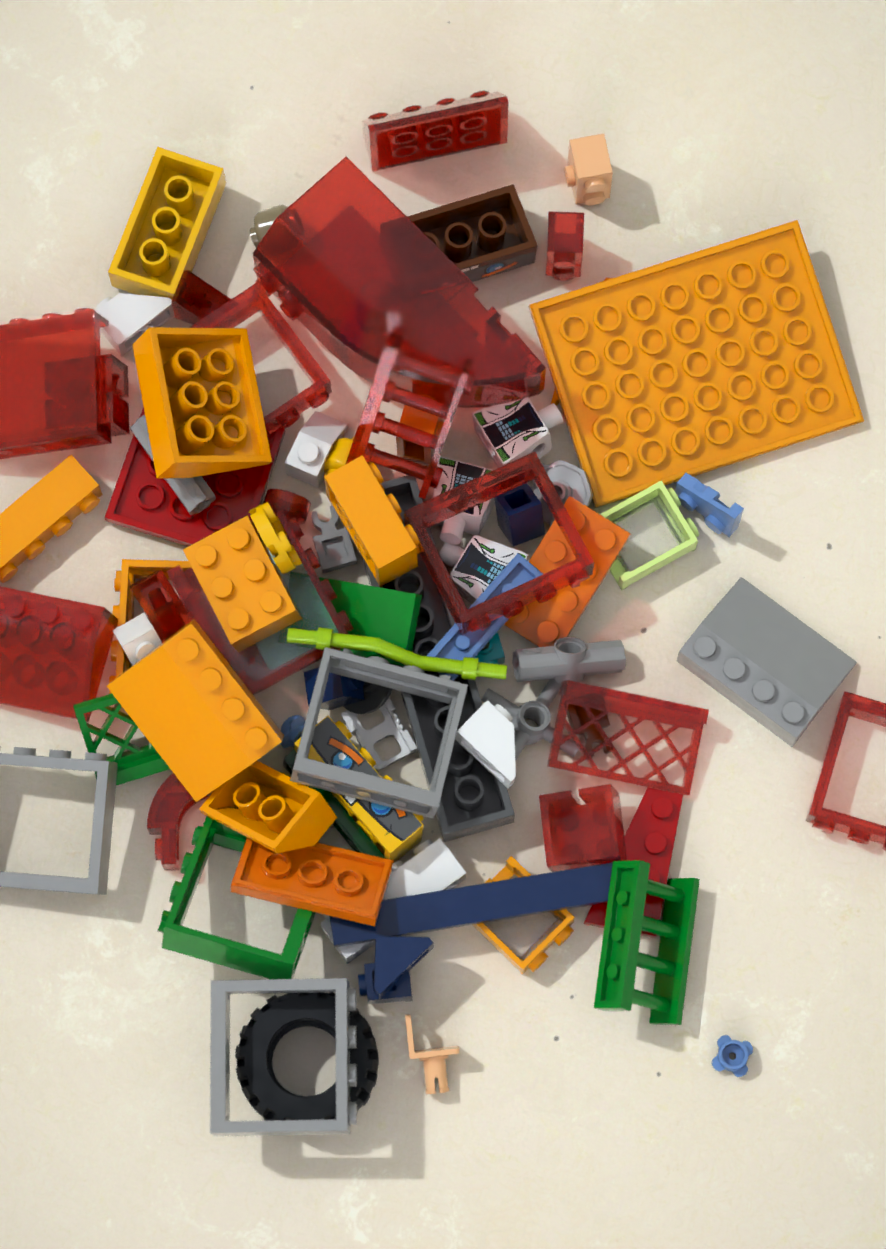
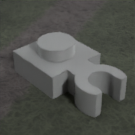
(333, 545)

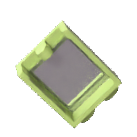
(657, 533)

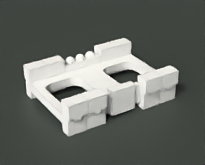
(389, 727)

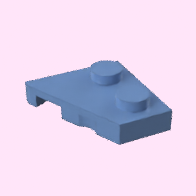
(706, 502)

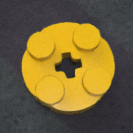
(275, 537)

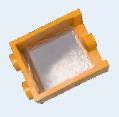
(526, 937)

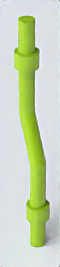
(468, 667)

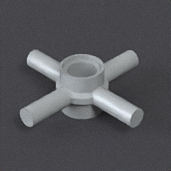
(536, 711)

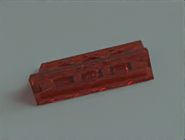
(633, 706)

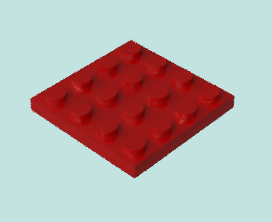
(154, 509)

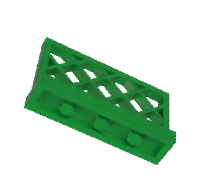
(132, 764)

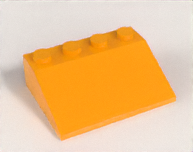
(200, 401)
(196, 711)

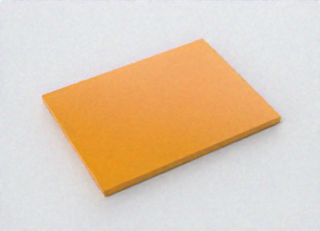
(696, 363)

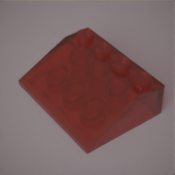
(436, 130)
(51, 651)

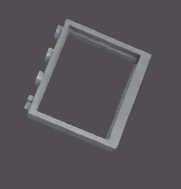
(365, 786)
(102, 821)
(220, 1058)

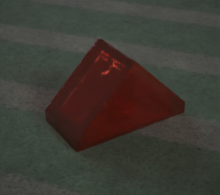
(195, 298)

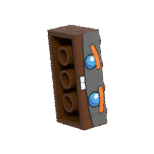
(481, 233)

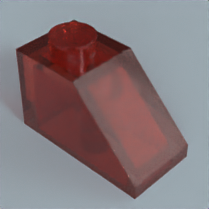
(160, 604)

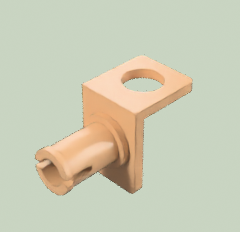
(433, 1061)

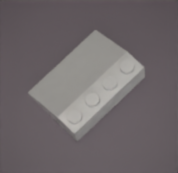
(765, 661)

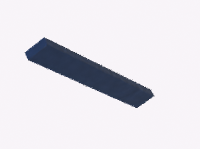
(480, 904)

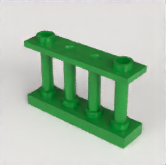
(622, 940)

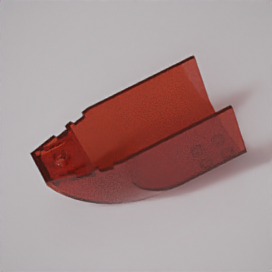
(363, 269)

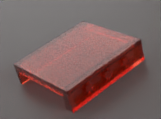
(51, 384)

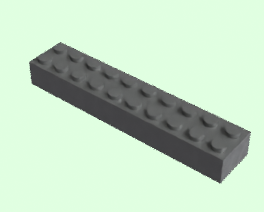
(471, 794)

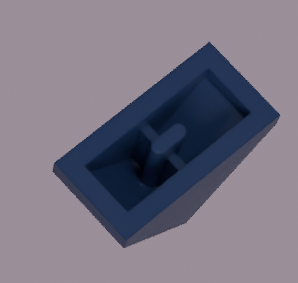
(395, 958)

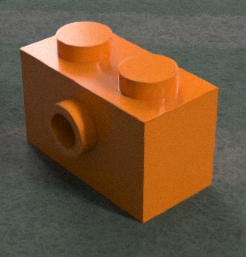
(422, 421)

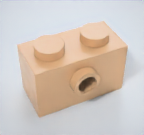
(589, 169)

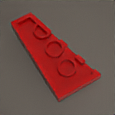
(651, 841)

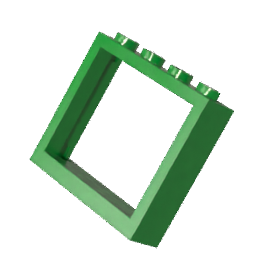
(219, 949)

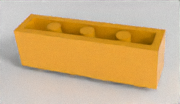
(44, 512)

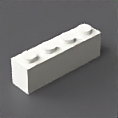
(428, 871)

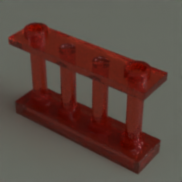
(385, 390)

